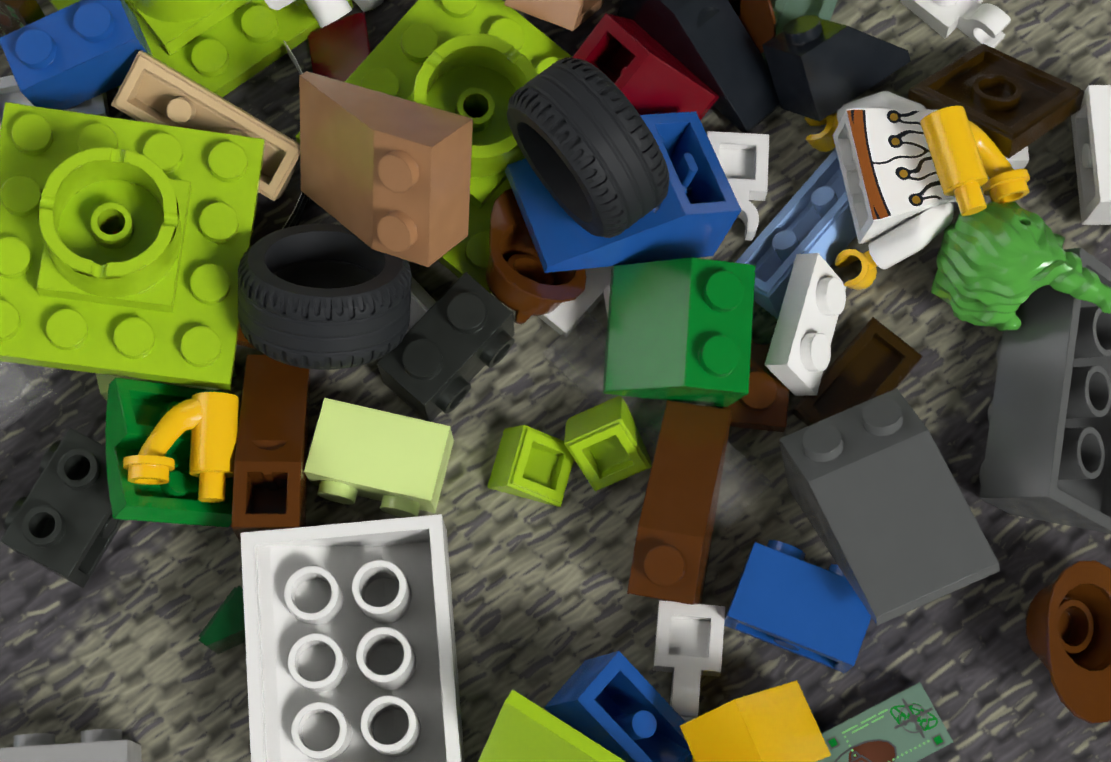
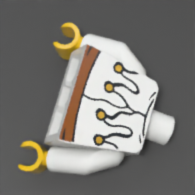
(886, 179)

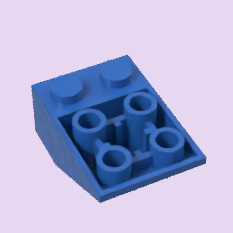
(684, 225)

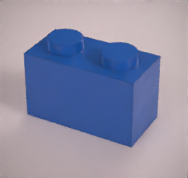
(74, 52)
(798, 606)

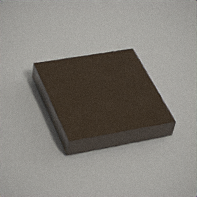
(1001, 96)

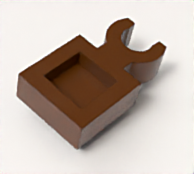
(767, 399)

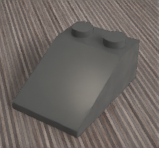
(886, 506)

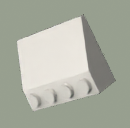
(351, 643)

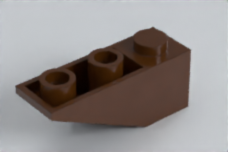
(271, 447)

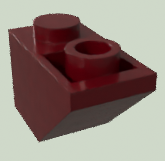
(644, 69)

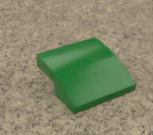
(131, 416)

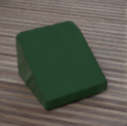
(227, 625)

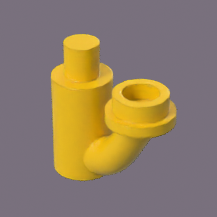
(965, 158)
(212, 444)

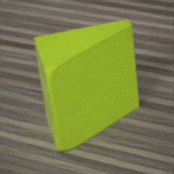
(606, 443)
(531, 465)

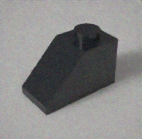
(827, 64)

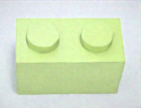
(378, 458)

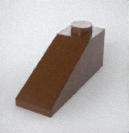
(680, 504)

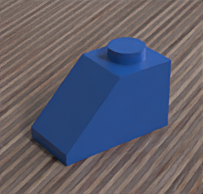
(621, 711)

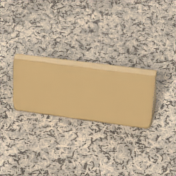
(166, 97)

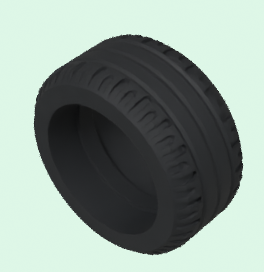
(588, 146)
(322, 298)

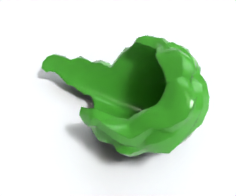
(1000, 259)

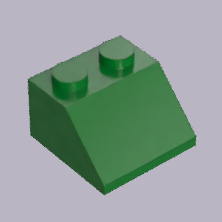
(680, 331)

